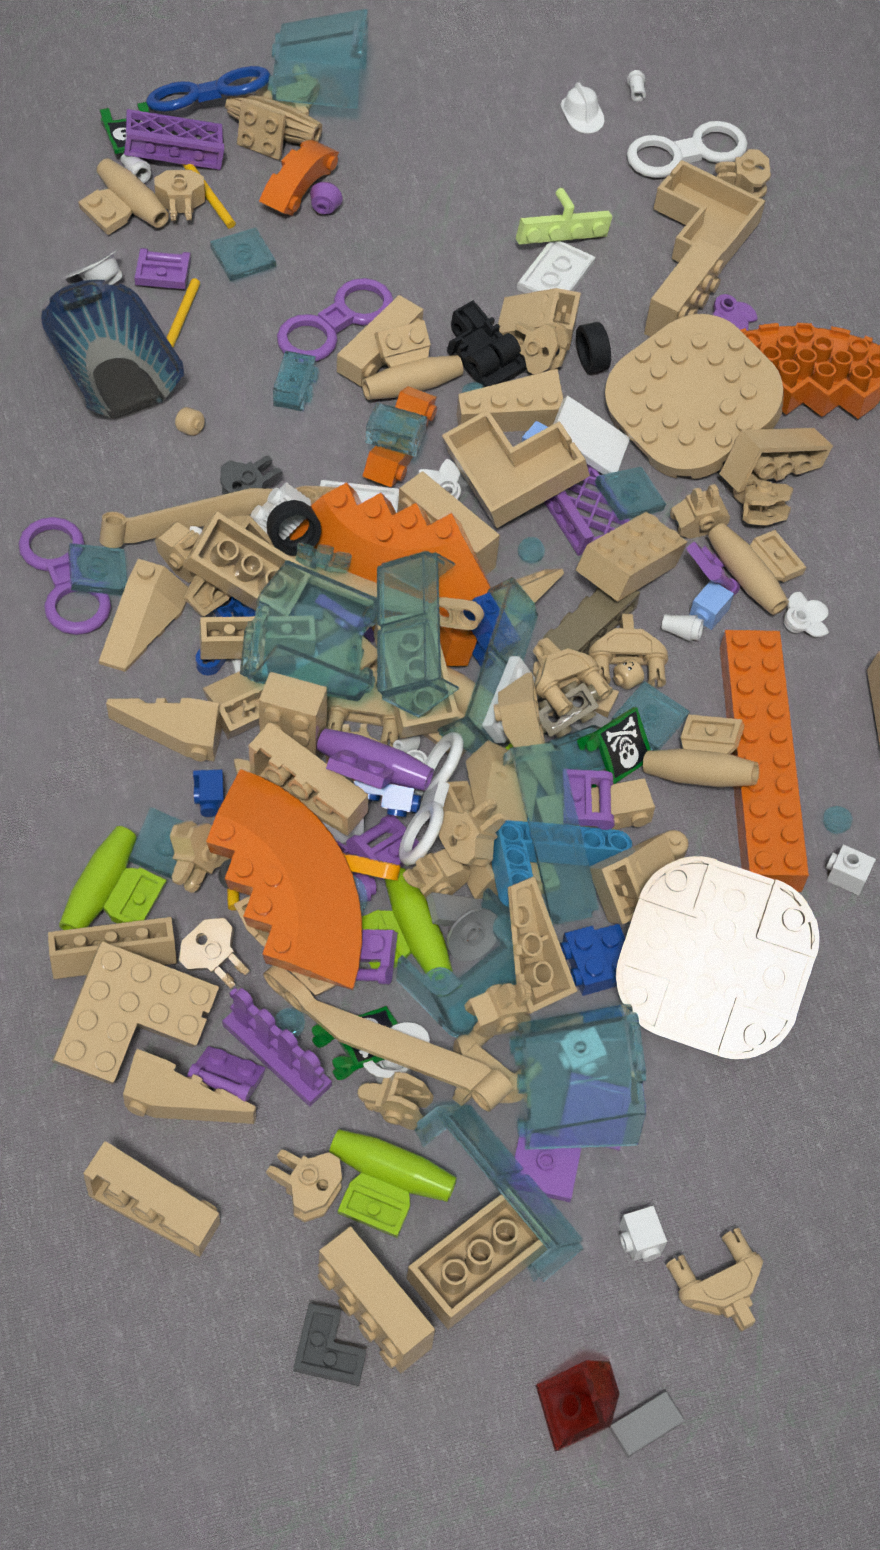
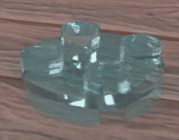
(323, 557)

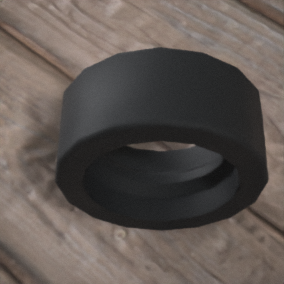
(593, 347)
(283, 512)

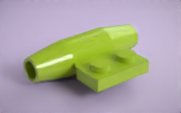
(112, 887)
(414, 926)
(387, 1177)

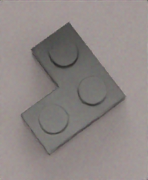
(319, 1353)

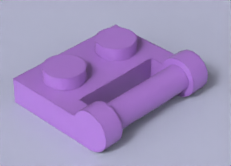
(162, 269)
(712, 567)
(581, 790)
(386, 850)
(378, 947)
(228, 1072)

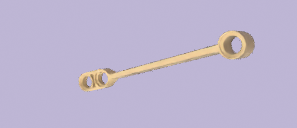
(118, 529)
(453, 606)
(485, 1085)

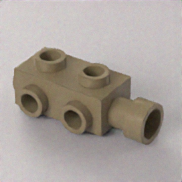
(583, 712)

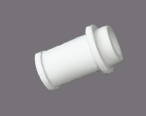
(636, 81)

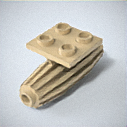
(268, 122)

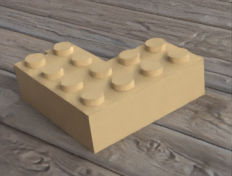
(708, 209)
(516, 477)
(126, 994)

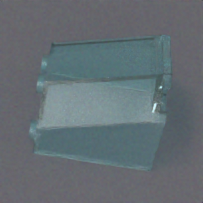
(320, 60)
(310, 632)
(581, 1079)

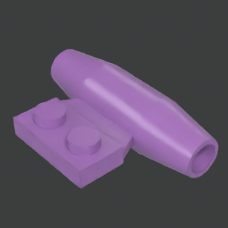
(372, 761)

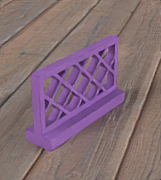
(166, 147)
(575, 525)

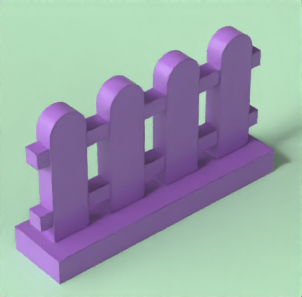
(276, 1048)

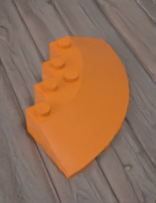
(822, 366)
(379, 535)
(294, 880)

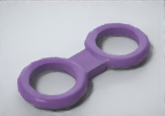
(334, 317)
(59, 573)

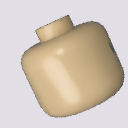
(189, 421)
(628, 674)
(678, 843)

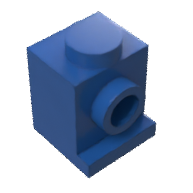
(208, 791)

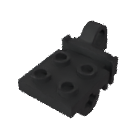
(483, 348)

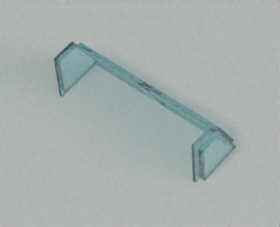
(411, 632)
(508, 639)
(554, 832)
(506, 1175)

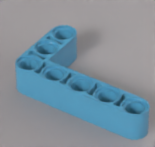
(515, 851)

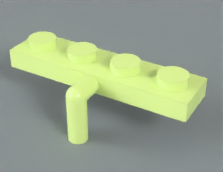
(565, 226)

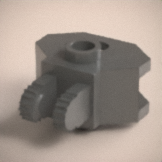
(242, 476)

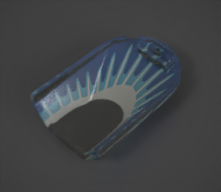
(110, 347)

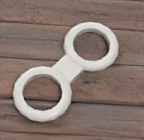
(688, 149)
(432, 800)

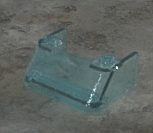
(445, 994)

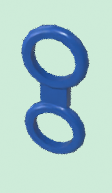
(208, 90)

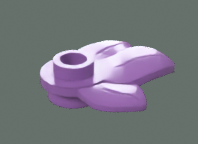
(737, 313)

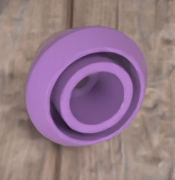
(325, 197)

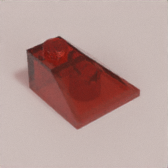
(579, 1402)

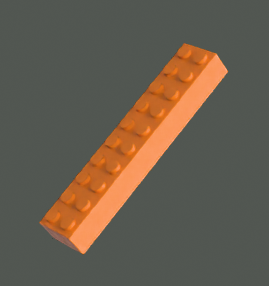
(770, 810)

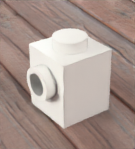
(849, 869)
(642, 1234)

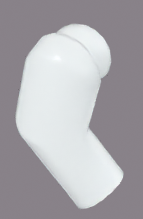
(407, 744)

